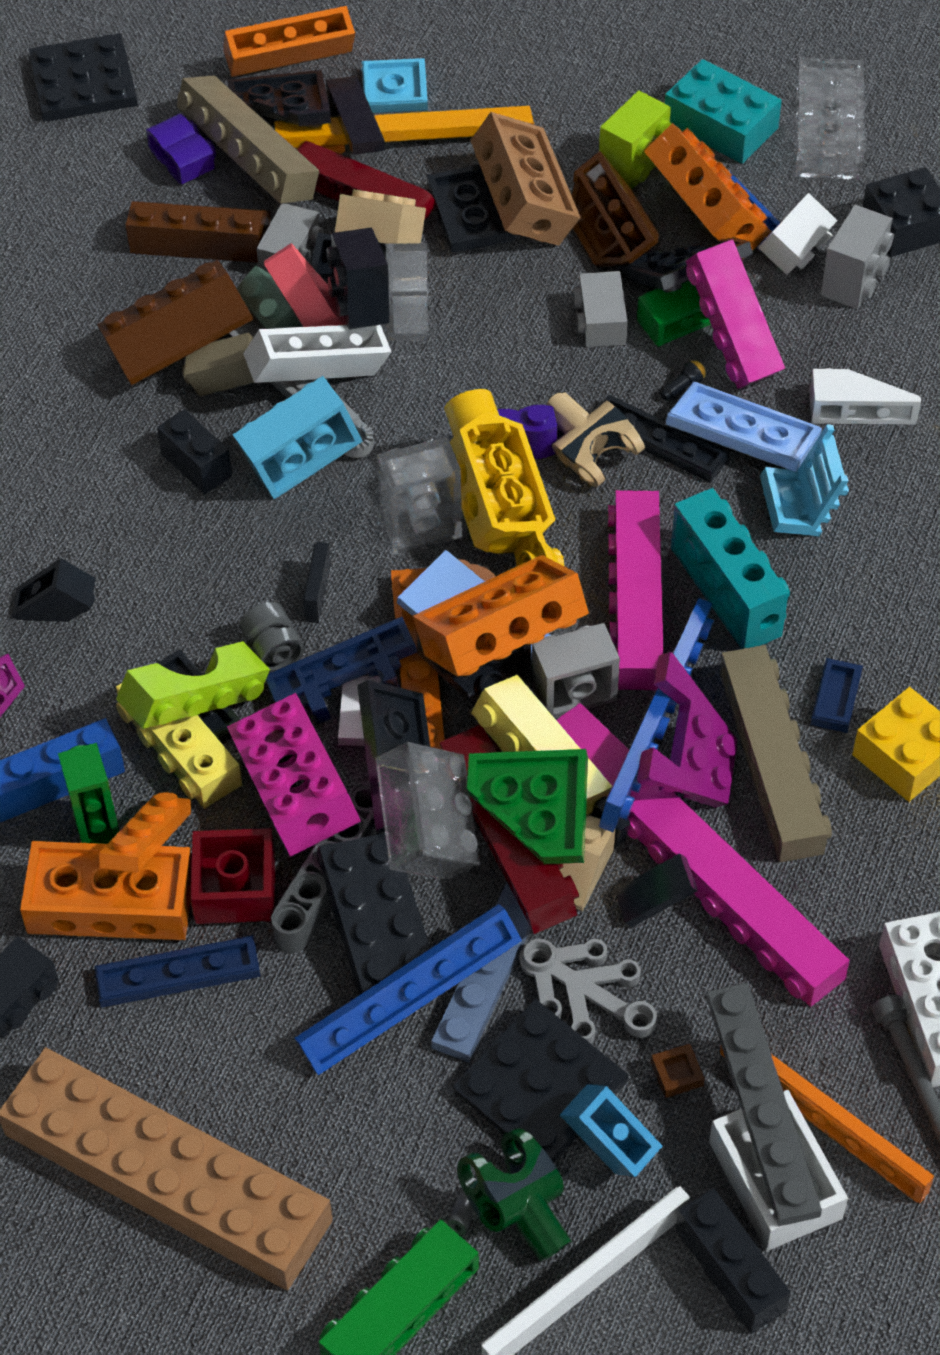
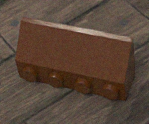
(196, 231)
(174, 321)

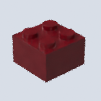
(233, 875)

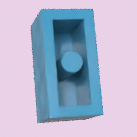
(611, 1130)

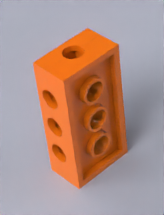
(687, 160)
(501, 615)
(77, 898)

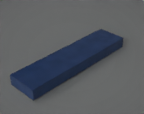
(177, 971)

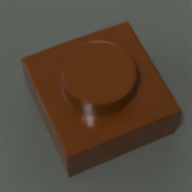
(677, 1070)

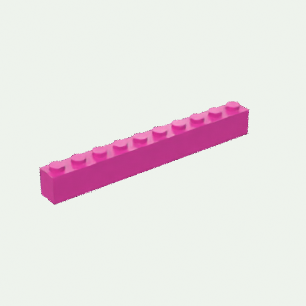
(724, 880)

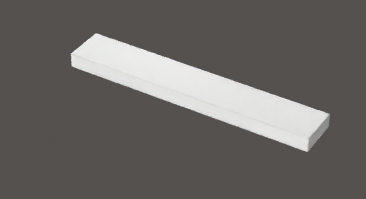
(587, 1276)

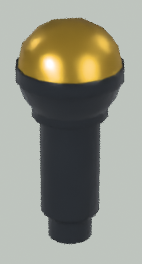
(692, 372)

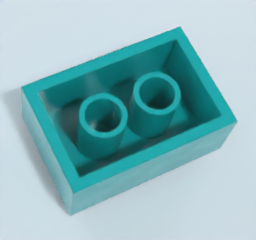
(723, 110)

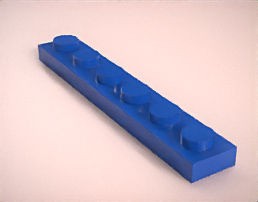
(408, 989)

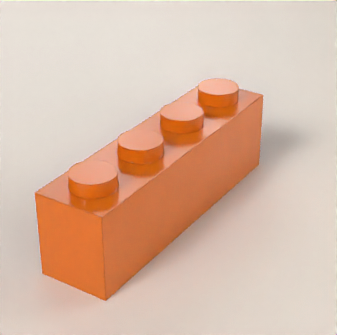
(288, 41)

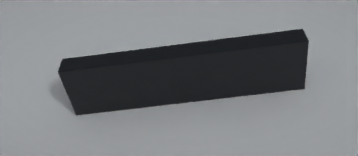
(355, 115)
(672, 444)

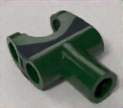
(517, 1195)

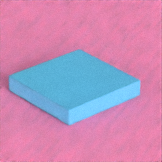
(395, 85)

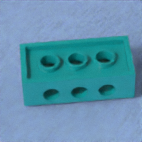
(729, 569)

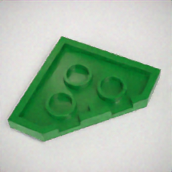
(535, 798)

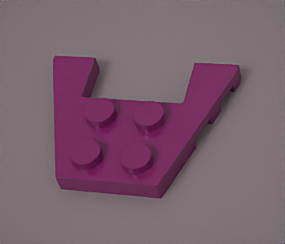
(701, 747)

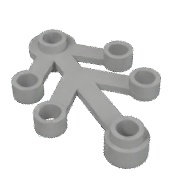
(585, 983)

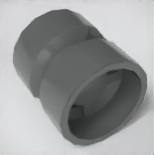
(271, 635)

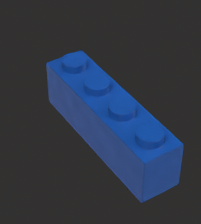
(37, 776)

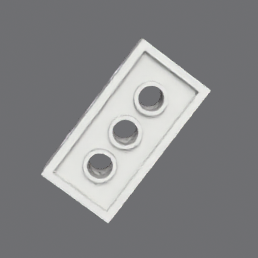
(913, 963)

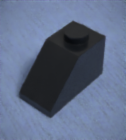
(55, 594)

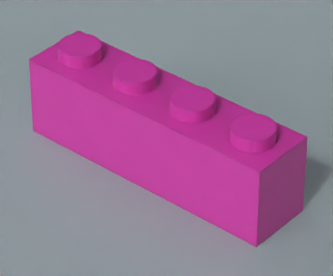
(734, 314)

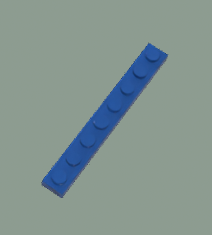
(655, 723)

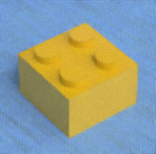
(902, 744)

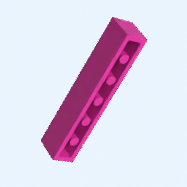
(637, 587)

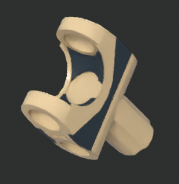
(590, 436)

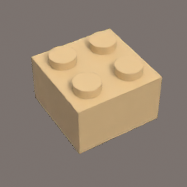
(391, 217)

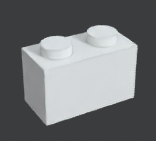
(797, 234)

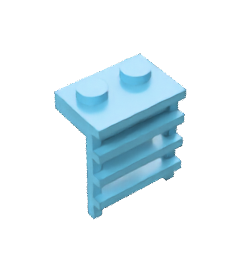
(804, 497)

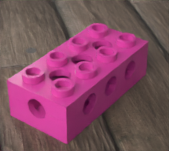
(299, 813)

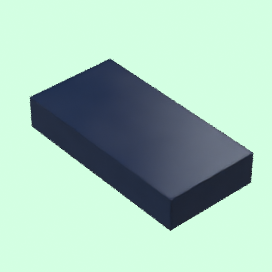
(836, 695)

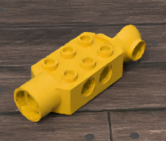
(499, 480)

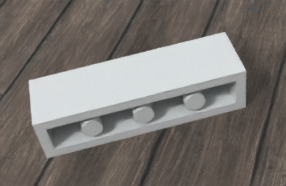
(316, 352)

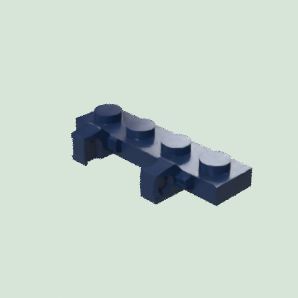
(368, 653)

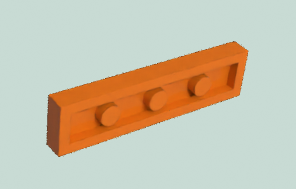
(145, 833)

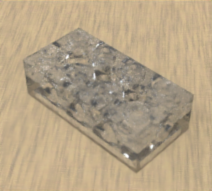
(825, 84)

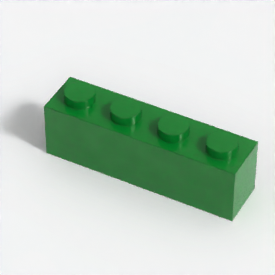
(404, 1297)

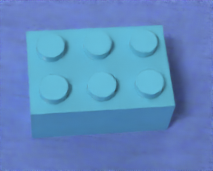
(298, 437)

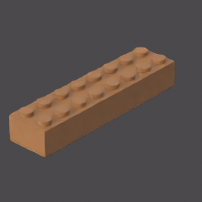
(166, 1168)

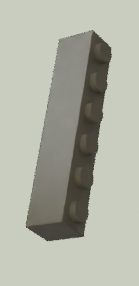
(247, 139)
(773, 754)

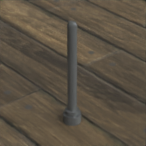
(891, 1014)

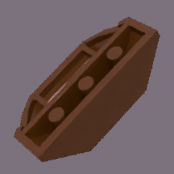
(611, 217)

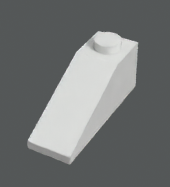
(853, 398)

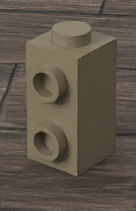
(218, 365)

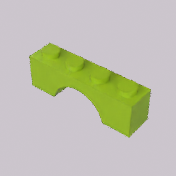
(161, 696)

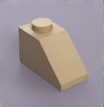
(598, 849)

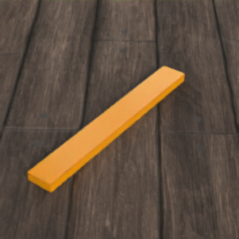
(405, 126)

